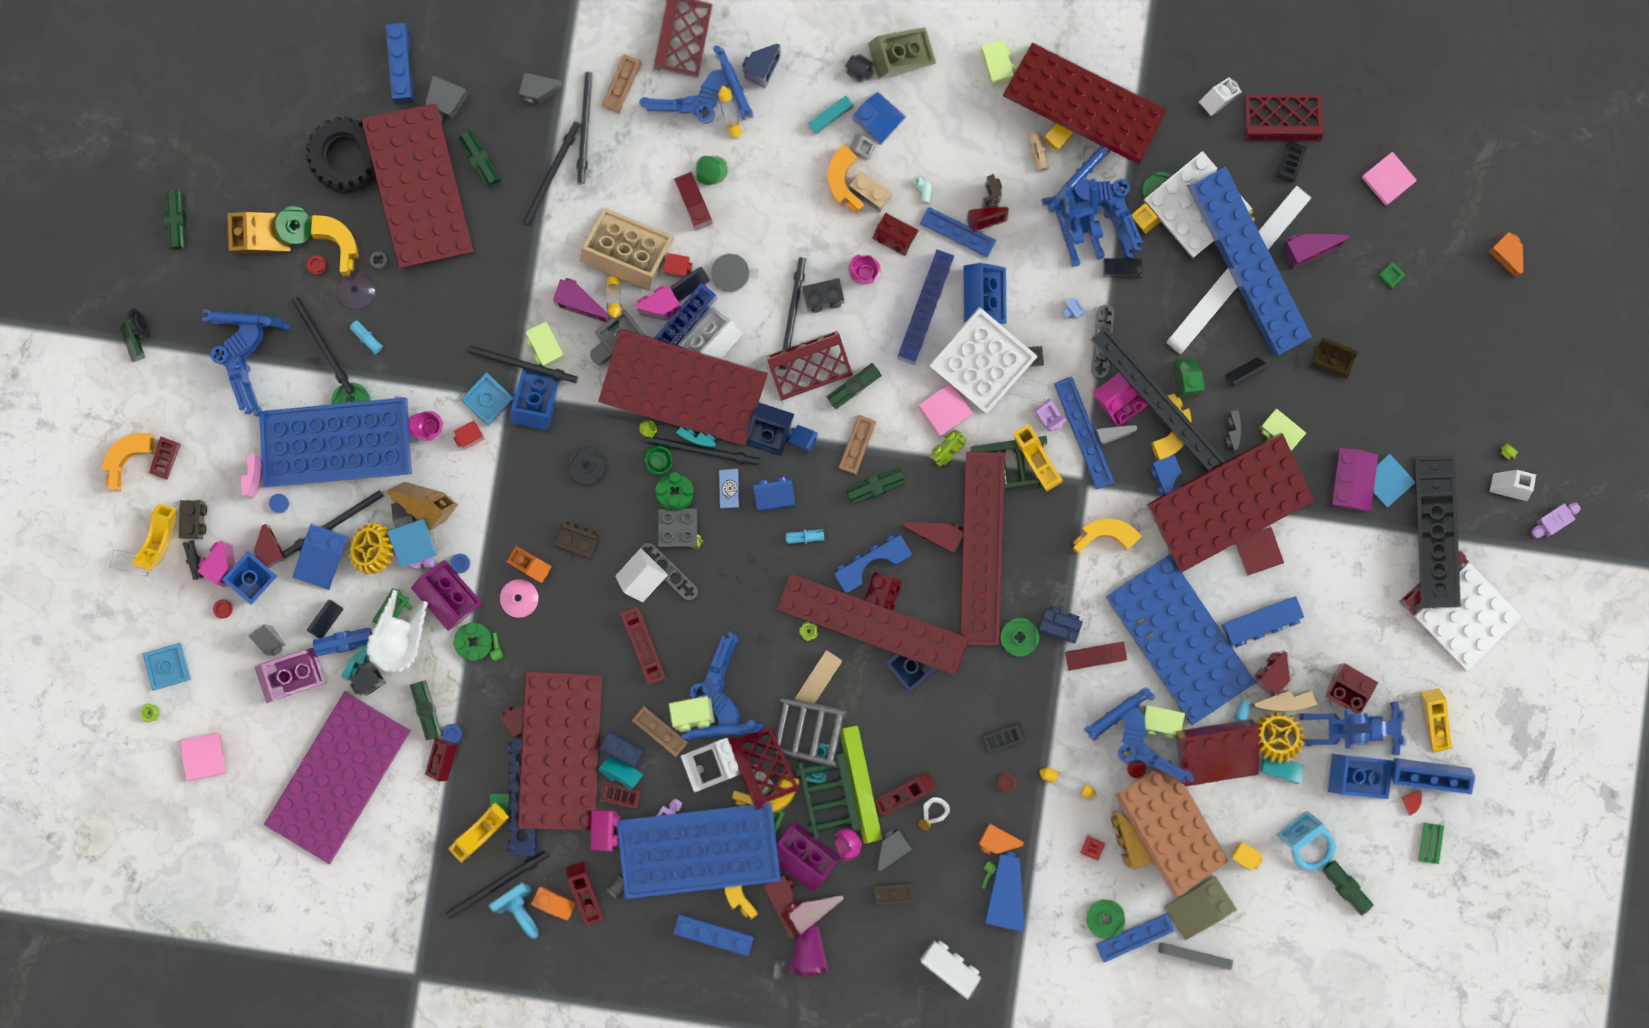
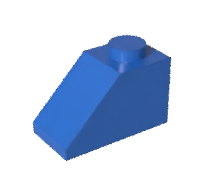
(802, 438)

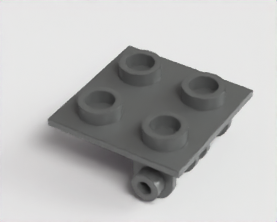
(677, 528)

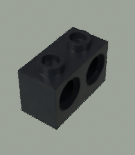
(822, 290)
(367, 681)

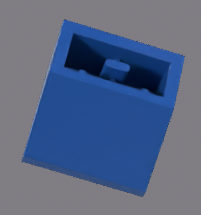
(774, 495)

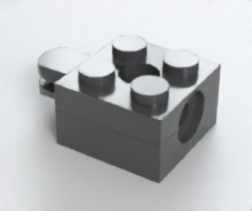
(608, 335)

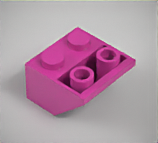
(660, 305)
(1119, 400)
(217, 563)
(604, 830)

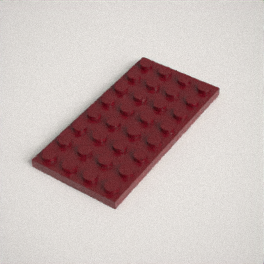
(1085, 103)
(417, 185)
(682, 386)
(1230, 502)
(559, 751)

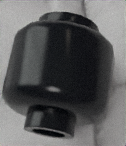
(859, 68)

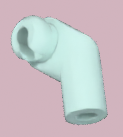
(925, 188)

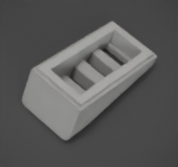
(1110, 434)

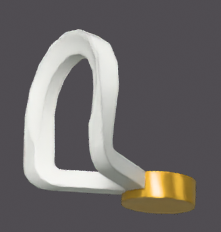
(925, 823)

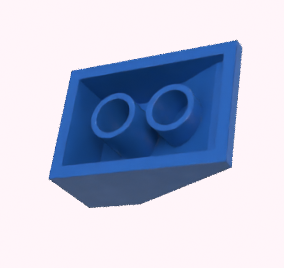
(534, 400)
(319, 556)
(1360, 776)

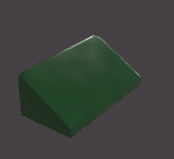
(132, 343)

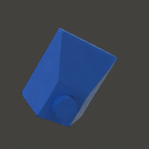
(878, 117)
(249, 577)

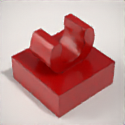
(1092, 848)

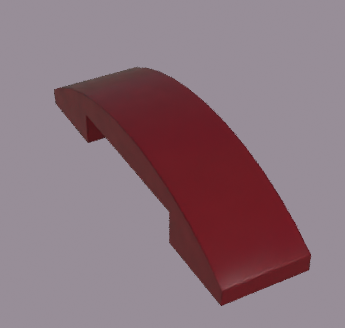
(643, 645)

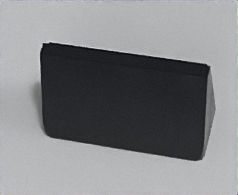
(1122, 268)
(689, 283)
(1246, 371)
(325, 619)

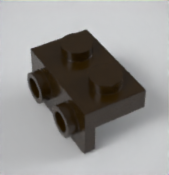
(993, 188)
(1334, 358)

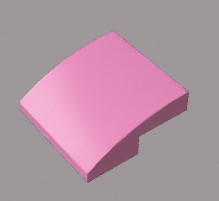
(1389, 178)
(945, 409)
(251, 482)
(203, 757)

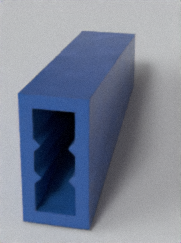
(1006, 900)

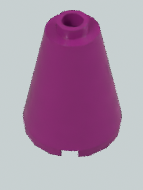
(809, 954)

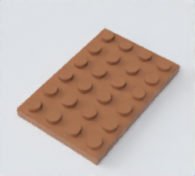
(1172, 830)

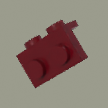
(895, 234)
(883, 590)

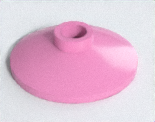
(526, 605)

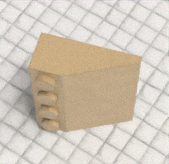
(626, 249)

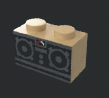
(870, 191)

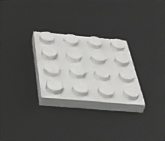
(1177, 208)
(983, 360)
(1476, 626)

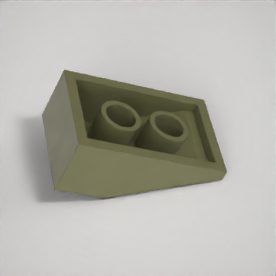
(901, 52)
(1200, 907)

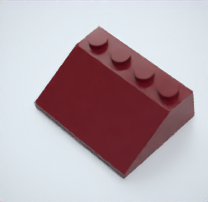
(1219, 751)

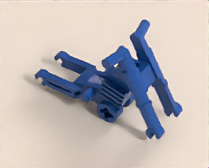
(708, 94)
(1110, 197)
(1079, 220)
(239, 347)
(722, 706)
(1360, 728)
(1135, 734)

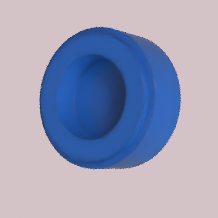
(279, 503)
(460, 563)
(452, 733)

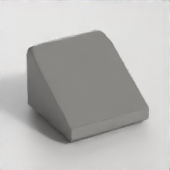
(862, 146)

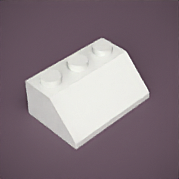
(712, 335)
(951, 968)

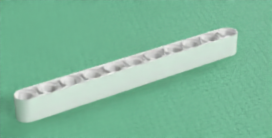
(1226, 285)

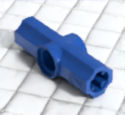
(341, 641)

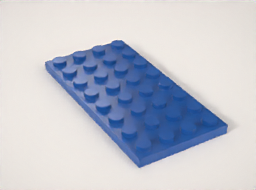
(335, 442)
(1186, 643)
(698, 850)

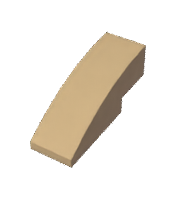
(819, 678)
(1287, 702)

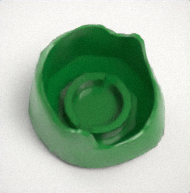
(711, 169)
(657, 460)

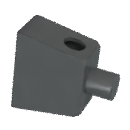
(446, 96)

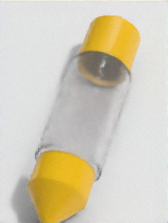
(729, 112)
(613, 297)
(1067, 783)

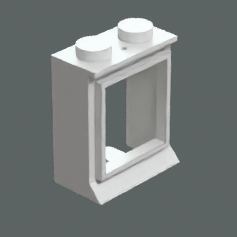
(725, 760)

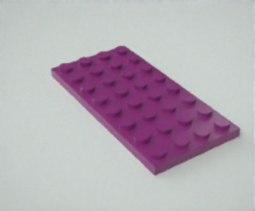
(337, 777)

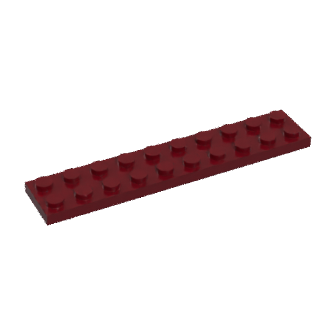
(982, 547)
(873, 624)

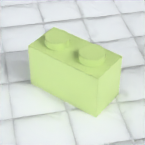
(997, 62)
(545, 345)
(1279, 423)
(691, 713)
(1163, 721)

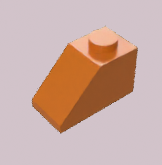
(1509, 253)
(529, 564)
(997, 840)
(553, 903)

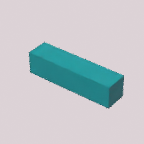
(830, 114)

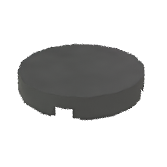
(730, 272)

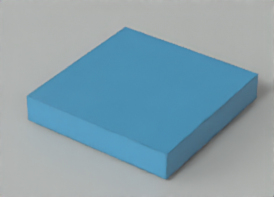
(487, 399)
(1391, 481)
(412, 543)
(166, 666)

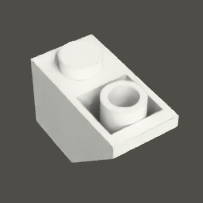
(1220, 96)
(1513, 484)

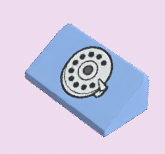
(729, 488)

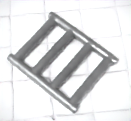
(822, 710)

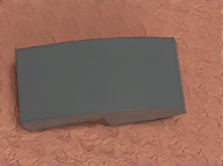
(1233, 437)

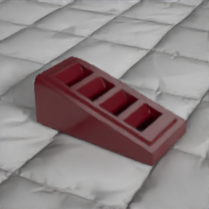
(986, 217)
(157, 456)
(637, 794)

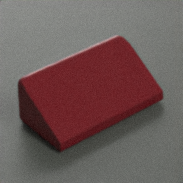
(441, 760)

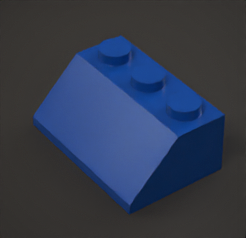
(985, 288)

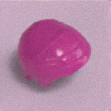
(864, 269)
(425, 425)
(848, 844)

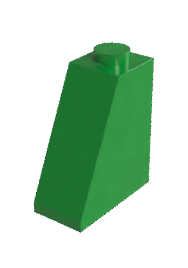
(1189, 378)

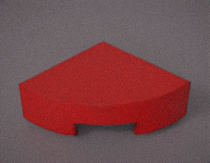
(1412, 802)

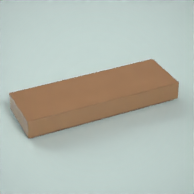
(621, 83)
(857, 445)
(660, 731)

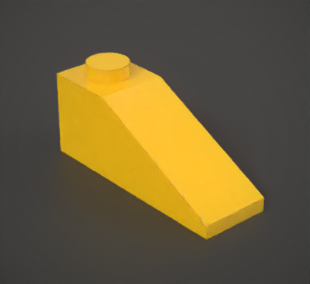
(1436, 719)

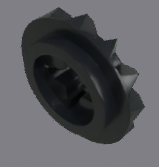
(137, 323)

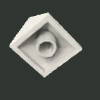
(640, 576)

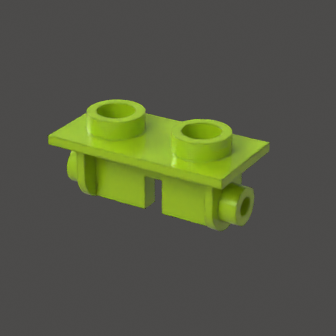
(953, 440)

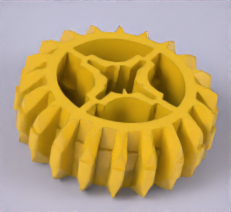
(371, 549)
(1286, 749)

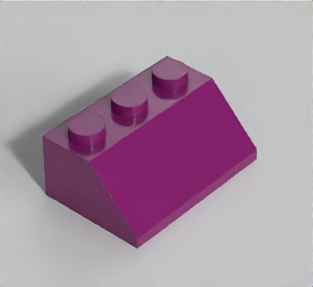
(1355, 479)
(446, 595)
(805, 857)

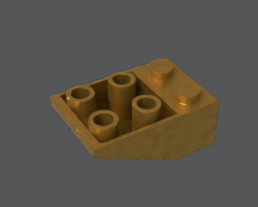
(253, 234)
(423, 503)
(1135, 853)

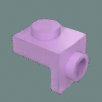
(1049, 415)

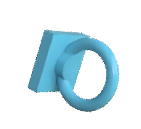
(1301, 833)
(514, 903)

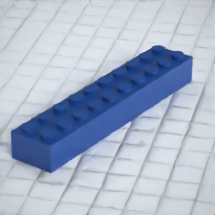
(1249, 261)

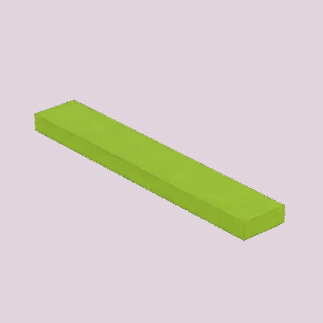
(860, 784)

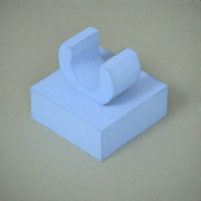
(1074, 309)

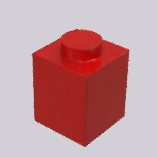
(677, 265)
(468, 435)

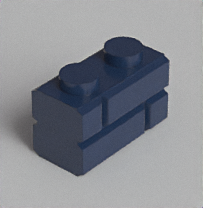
(1060, 625)
(622, 749)

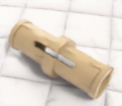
(1038, 151)

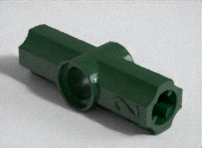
(479, 159)
(175, 220)
(863, 378)
(875, 486)
(421, 698)
(1347, 887)

